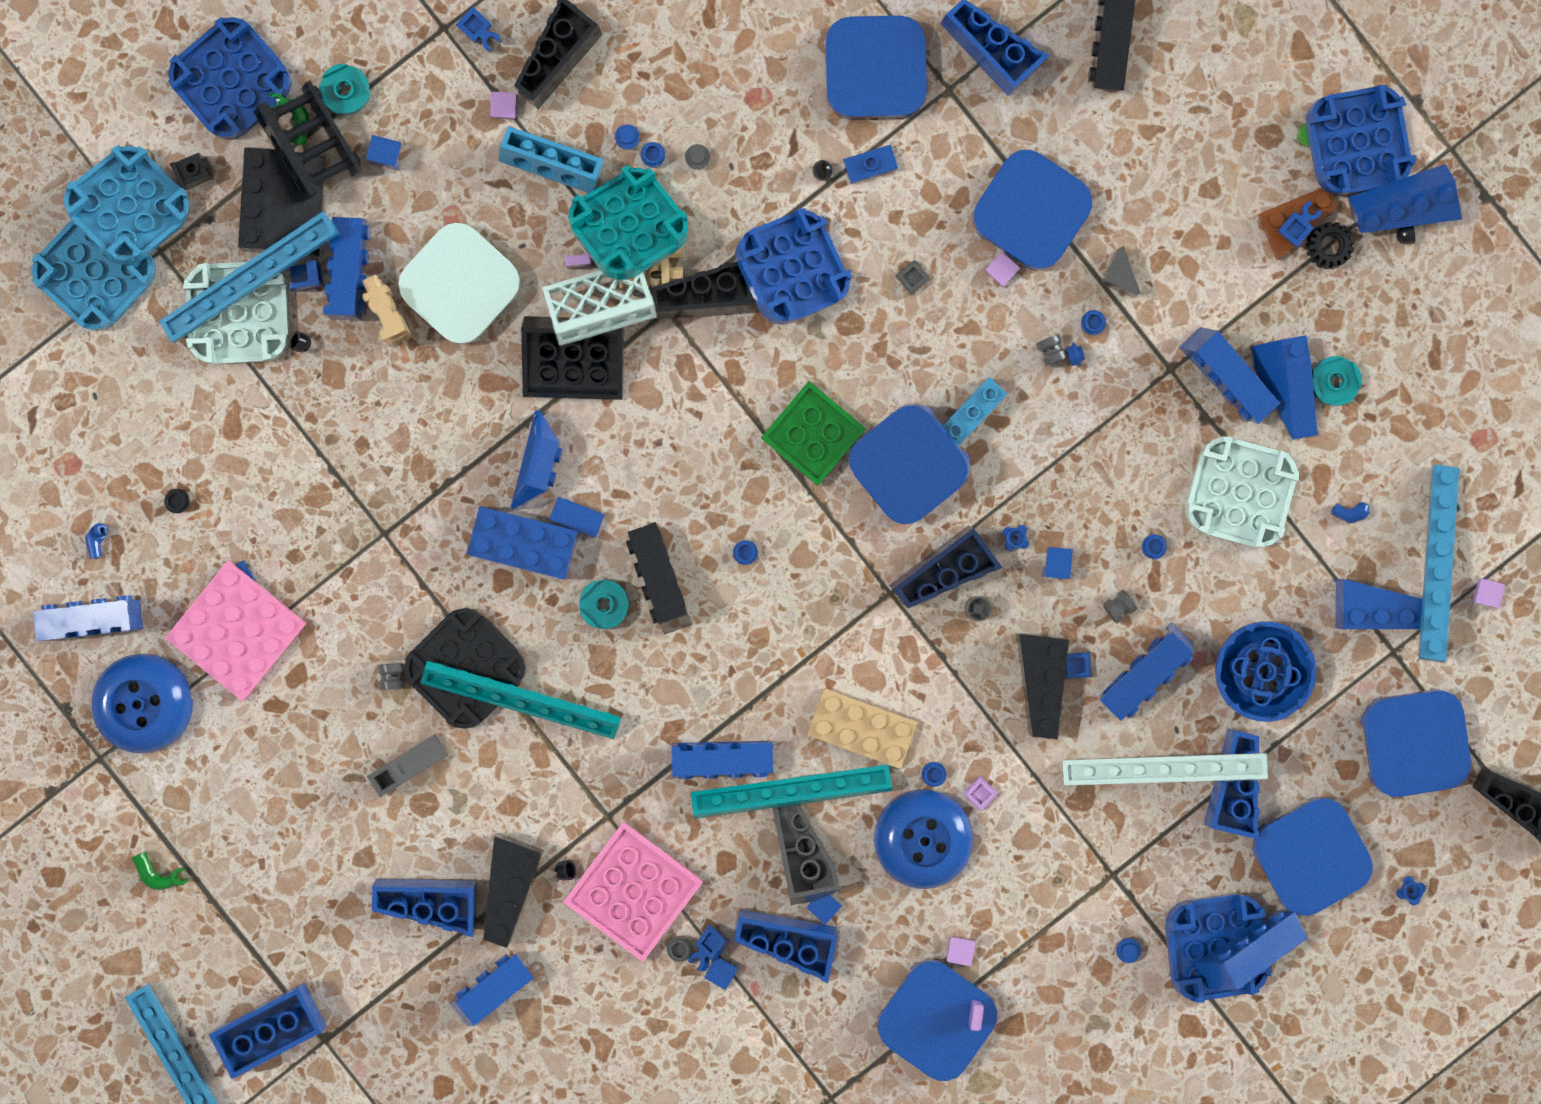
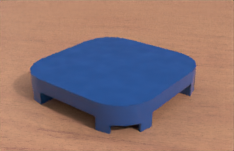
(875, 67)
(228, 77)
(1359, 140)
(1032, 209)
(792, 267)
(909, 463)
(1416, 742)
(1313, 856)
(1201, 927)
(930, 1020)

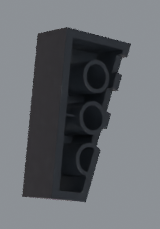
(1111, 44)
(1043, 679)
(1512, 797)
(509, 884)

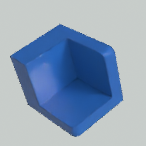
(384, 152)
(306, 276)
(1058, 563)

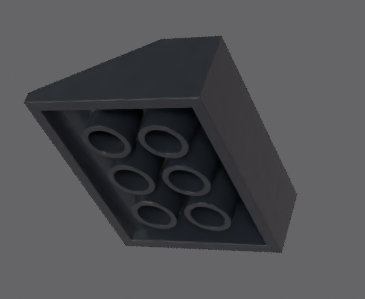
(272, 201)
(574, 370)

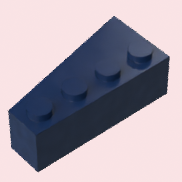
(951, 565)

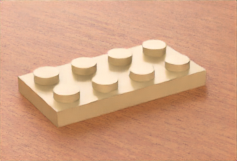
(862, 728)

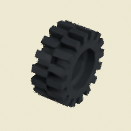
(1343, 238)

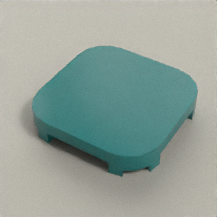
(628, 223)

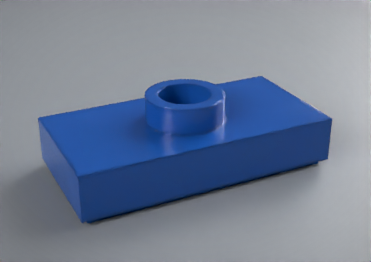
(870, 164)

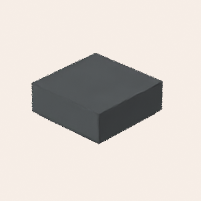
(912, 277)

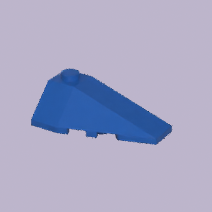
(1287, 374)

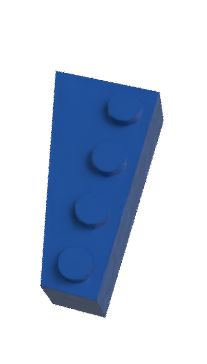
(1229, 374)
(429, 901)
(789, 940)

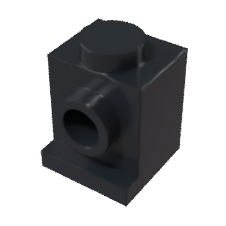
(199, 176)

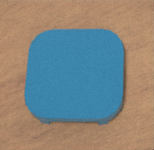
(126, 205)
(87, 282)

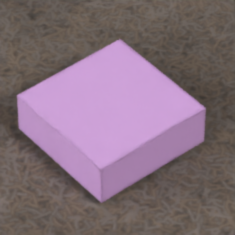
(503, 105)
(578, 261)
(1002, 269)
(1488, 593)
(980, 793)
(960, 951)
(976, 1015)

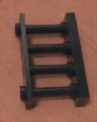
(295, 161)

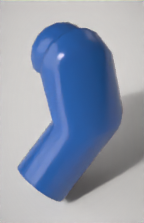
(1351, 515)
(94, 538)

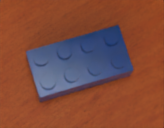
(522, 543)
(267, 1030)

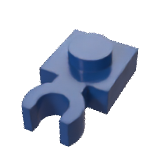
(476, 27)
(1297, 226)
(710, 946)

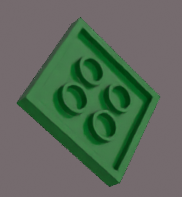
(813, 433)

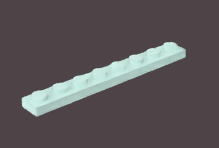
(1165, 769)

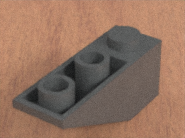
(407, 765)

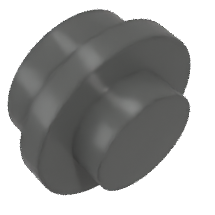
(697, 156)
(679, 948)

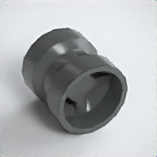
(1054, 355)
(1122, 604)
(981, 608)
(391, 682)

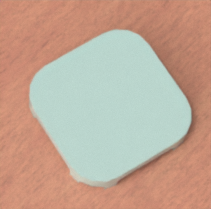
(459, 283)
(246, 331)
(1241, 492)

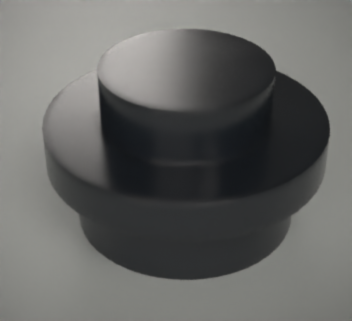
(177, 501)

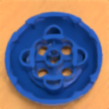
(155, 677)
(1293, 677)
(912, 812)

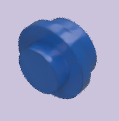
(627, 137)
(653, 154)
(1093, 322)
(1075, 354)
(1154, 546)
(745, 552)
(933, 774)
(1128, 950)

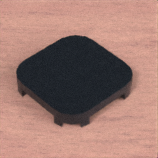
(470, 644)

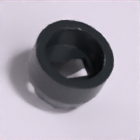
(817, 169)
(1406, 235)
(300, 342)
(565, 870)

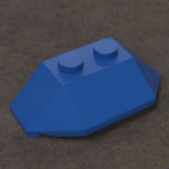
(537, 463)

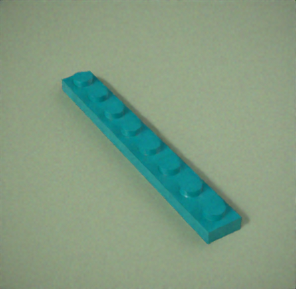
(520, 700)
(791, 791)

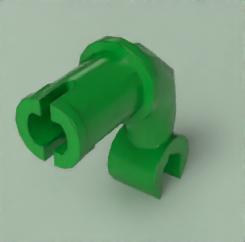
(299, 116)
(151, 878)

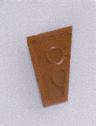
(1275, 217)

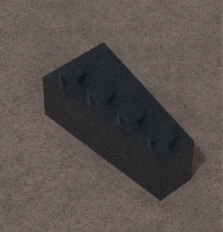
(556, 52)
(703, 294)
(659, 578)

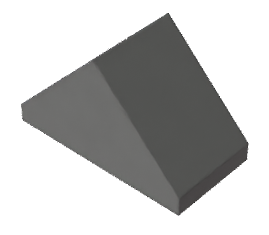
(1120, 274)

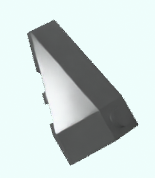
(806, 863)

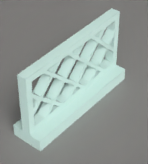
(625, 314)

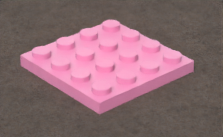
(236, 630)
(633, 891)

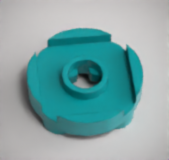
(350, 76)
(1342, 368)
(589, 604)

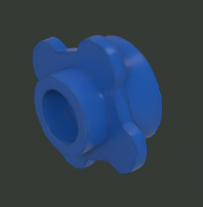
(1021, 542)
(1416, 895)

